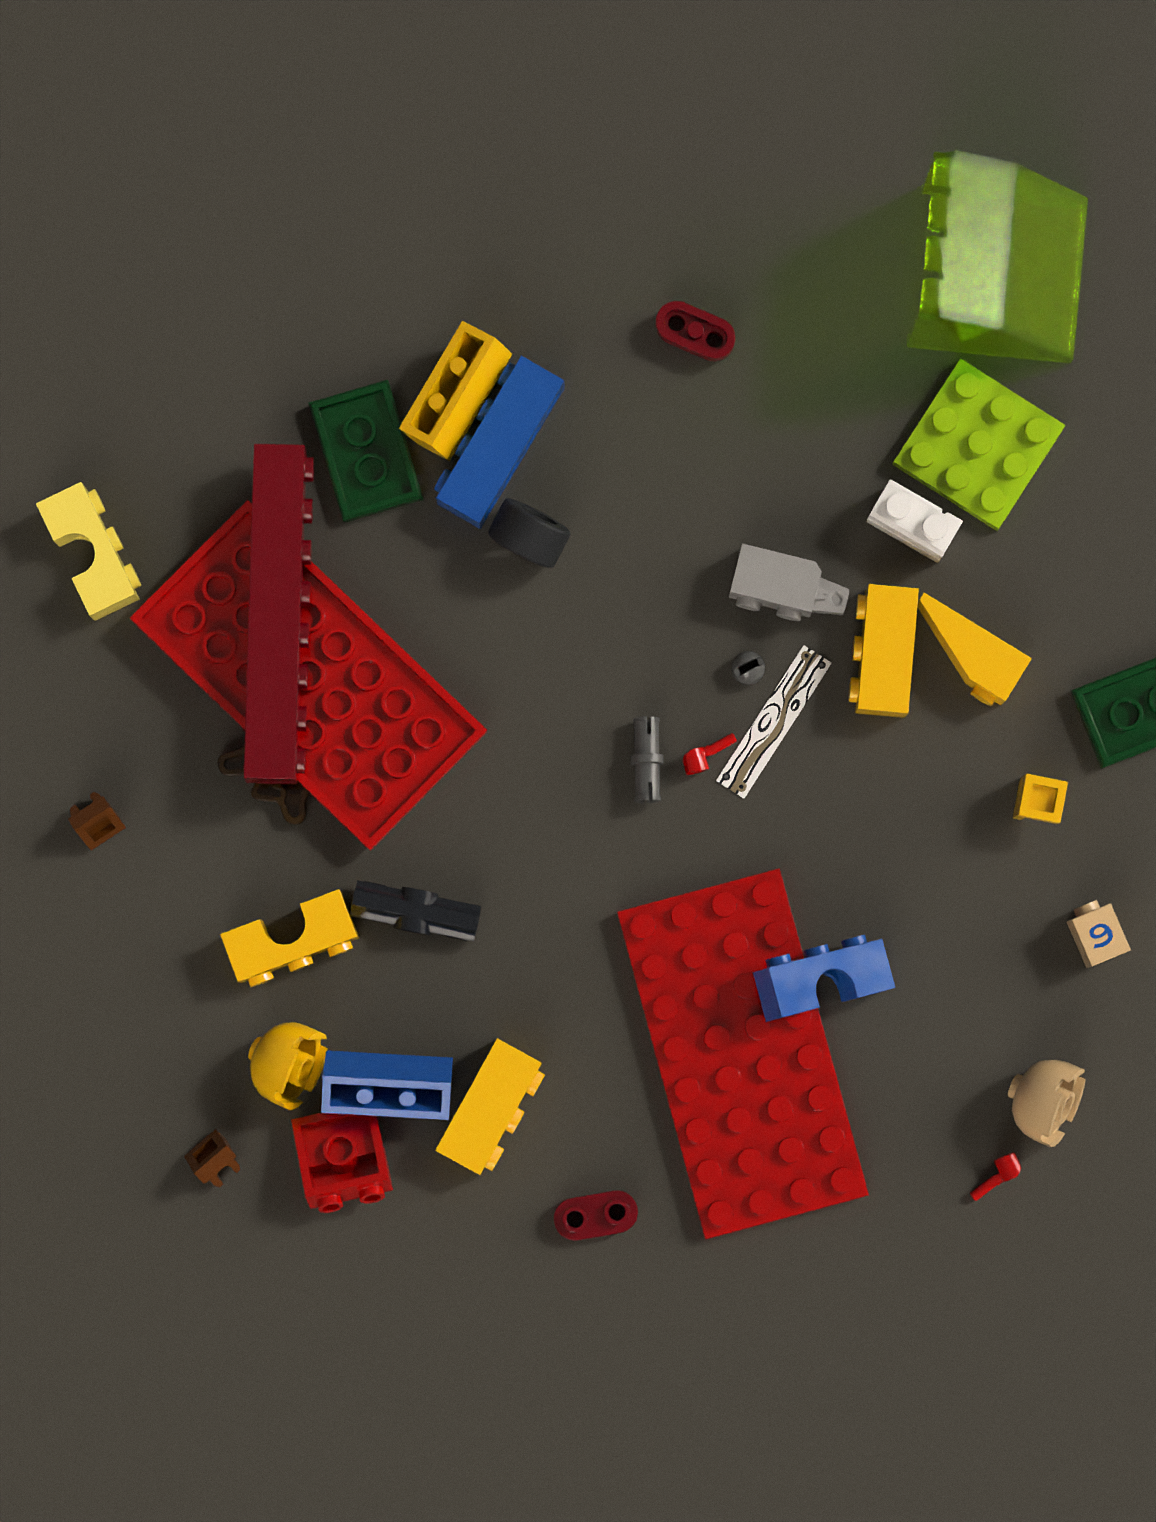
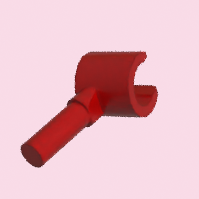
(695, 759)
(1008, 1169)

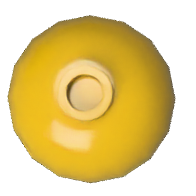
(287, 1062)

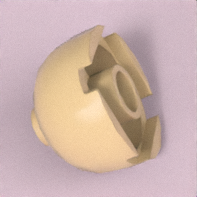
(1046, 1098)

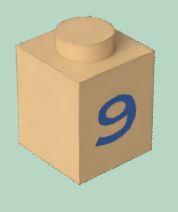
(1097, 933)

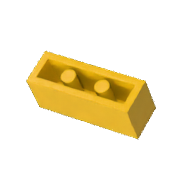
(456, 390)
(884, 650)
(491, 1108)

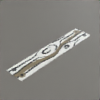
(773, 721)

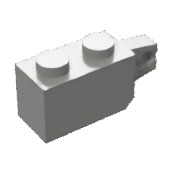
(784, 584)

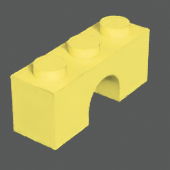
(76, 516)

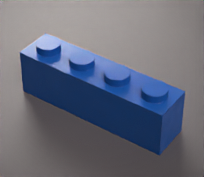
(500, 441)

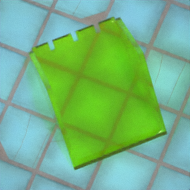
(1003, 260)

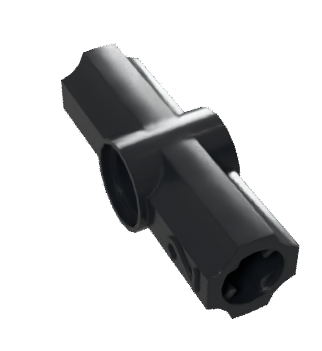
(415, 910)

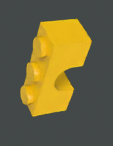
(326, 929)

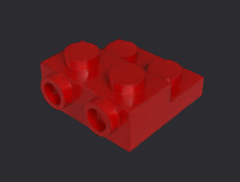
(341, 1159)

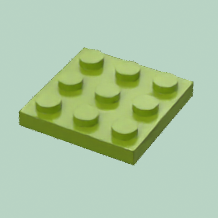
(978, 444)

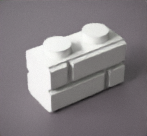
(914, 521)

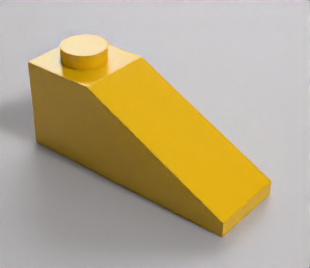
(978, 656)

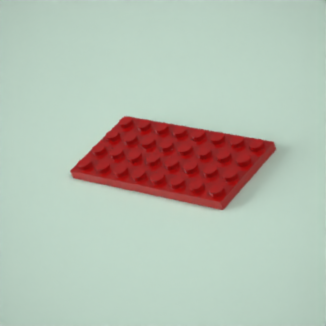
(374, 716)
(745, 1094)

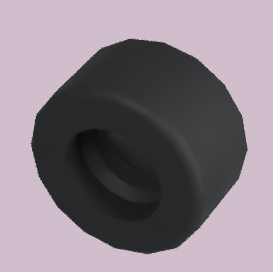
(529, 533)

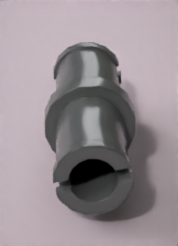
(647, 759)

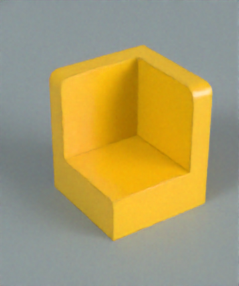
(1040, 799)

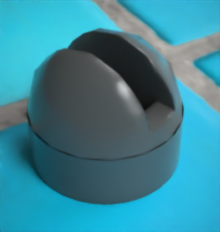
(751, 676)

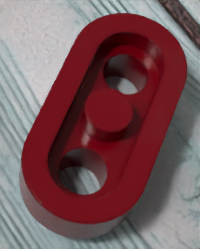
(696, 329)
(595, 1215)

